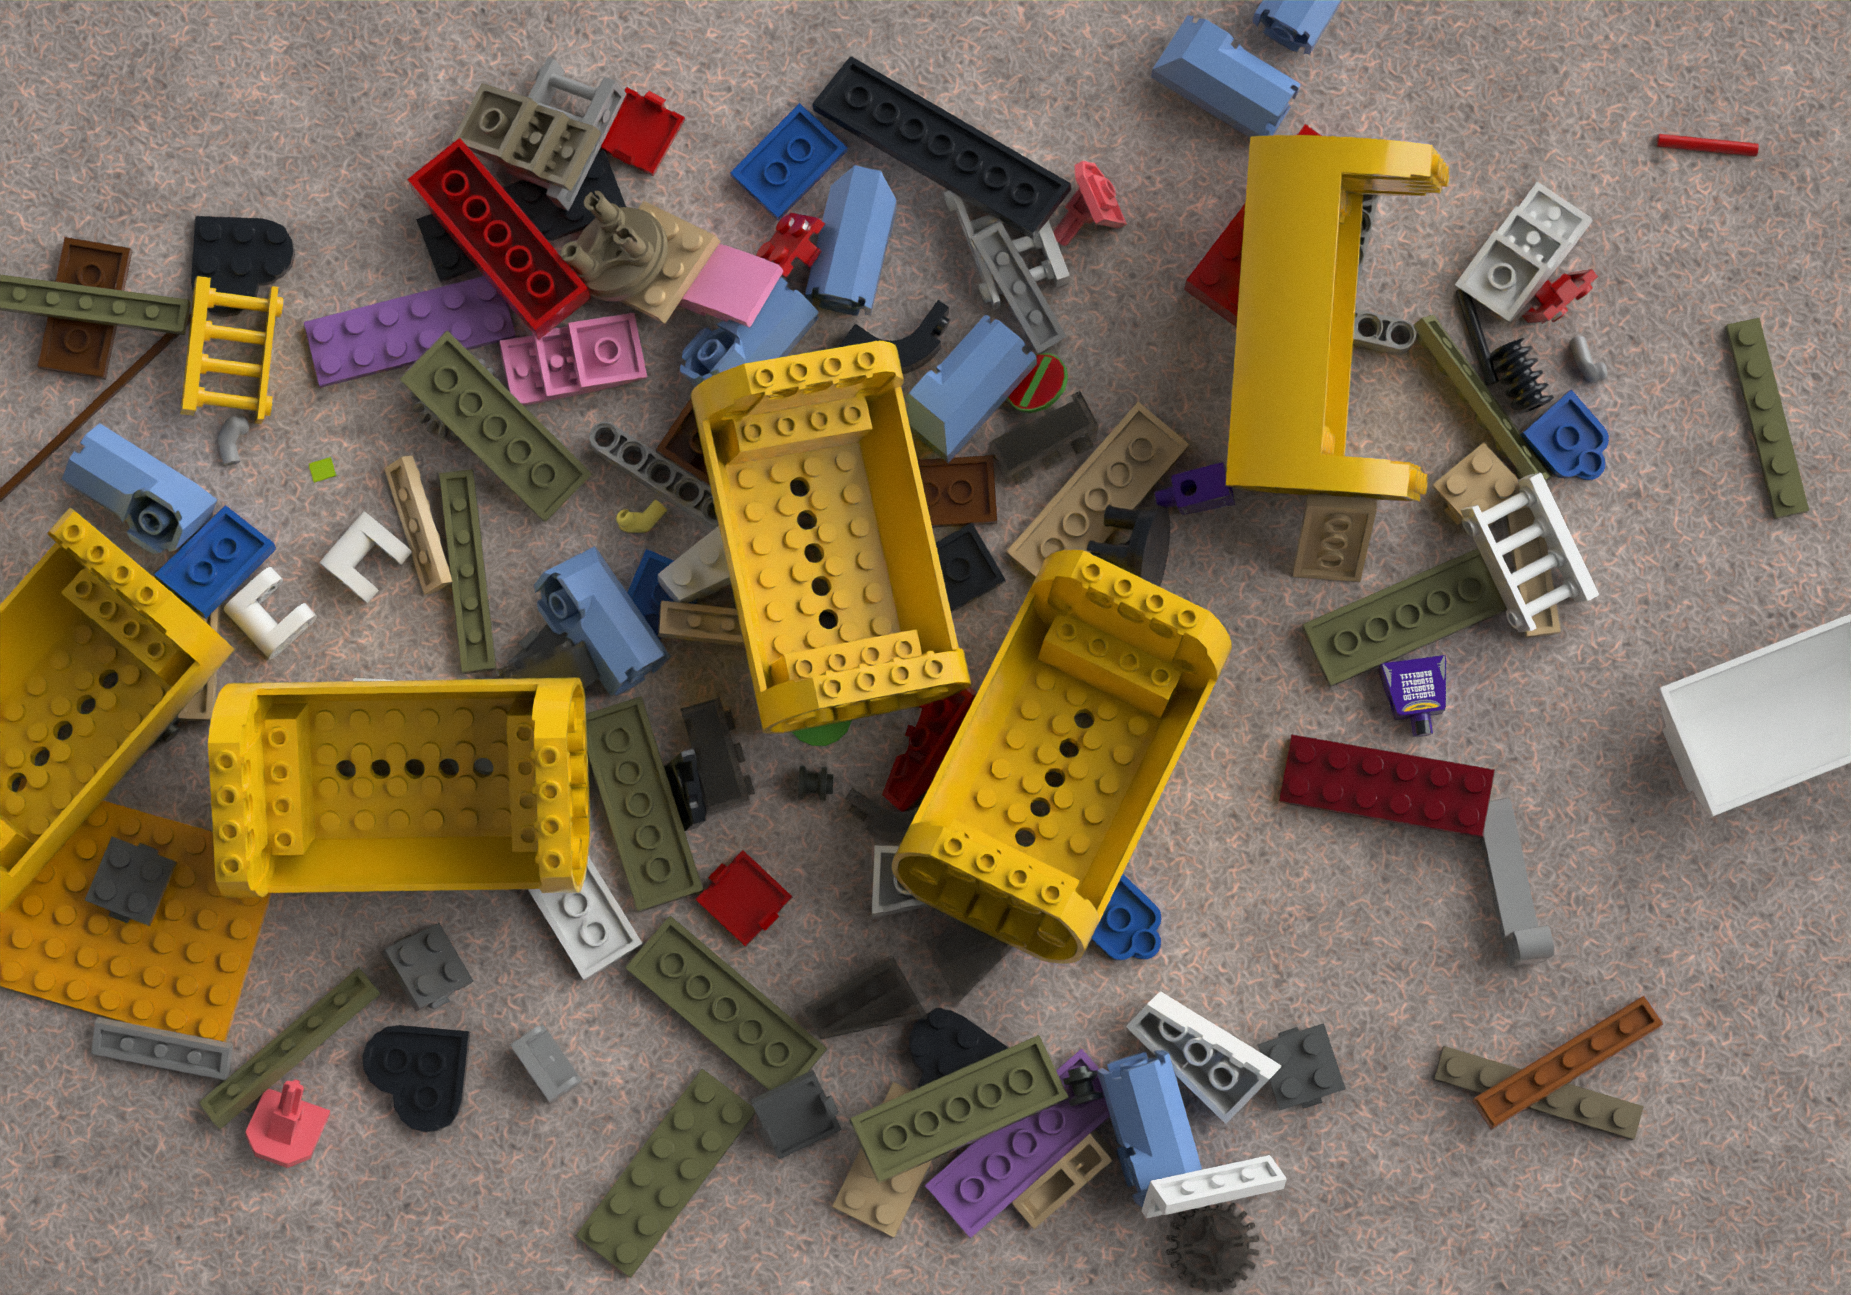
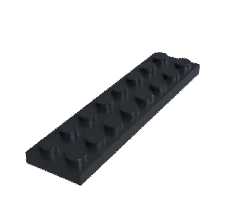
(942, 147)

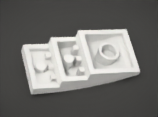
(1523, 252)

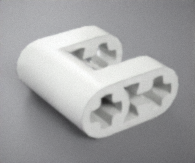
(354, 546)
(258, 624)

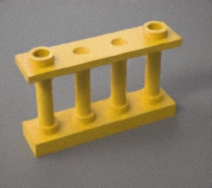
(199, 363)

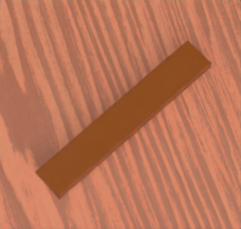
(1567, 1062)

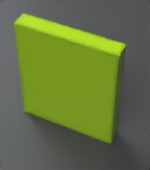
(322, 469)

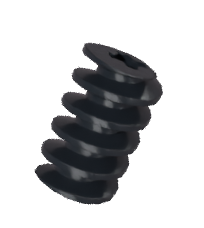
(1520, 376)

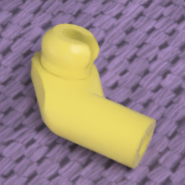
(640, 521)

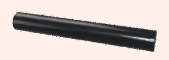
(1477, 337)

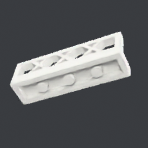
(1212, 1186)

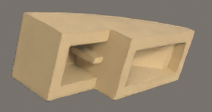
(1064, 1179)

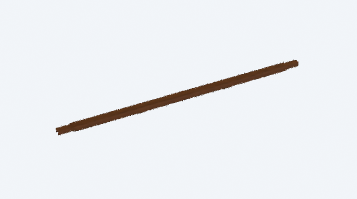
(82, 418)

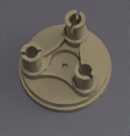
(617, 250)

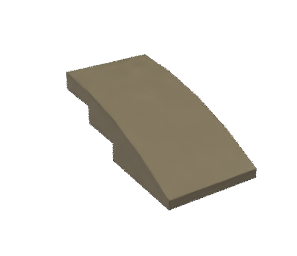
(527, 136)

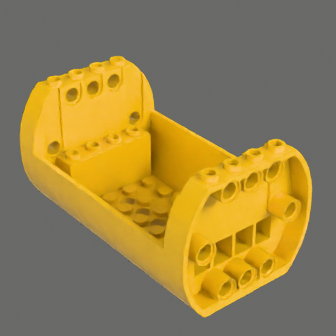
(1301, 312)
(847, 435)
(60, 635)
(1078, 645)
(301, 826)

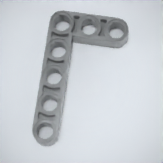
(1382, 324)
(650, 463)
(1512, 892)

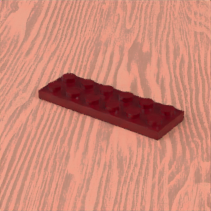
(1387, 786)

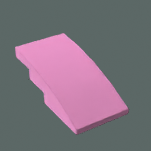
(732, 286)
(574, 359)

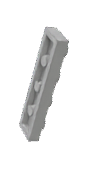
(1018, 286)
(162, 1048)

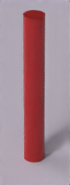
(1707, 145)

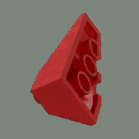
(927, 747)

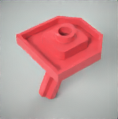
(1091, 203)
(285, 1126)

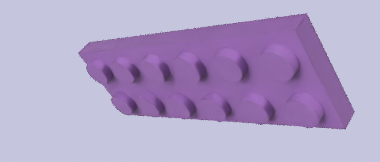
(403, 328)
(1012, 1159)

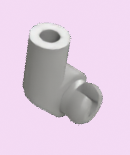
(1583, 359)
(228, 436)

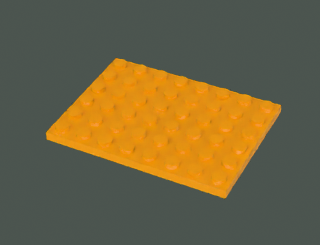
(163, 976)

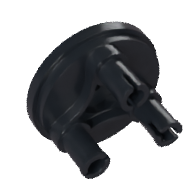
(1146, 549)

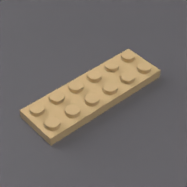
(1115, 474)

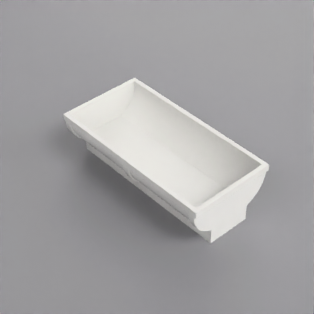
(1763, 718)

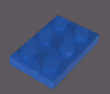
(788, 162)
(215, 562)

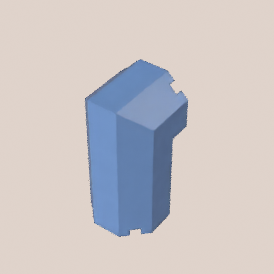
(1296, 21)
(1225, 79)
(852, 242)
(772, 335)
(968, 387)
(138, 488)
(594, 607)
(1148, 1120)

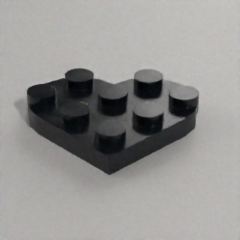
(239, 255)
(947, 1044)
(422, 1071)

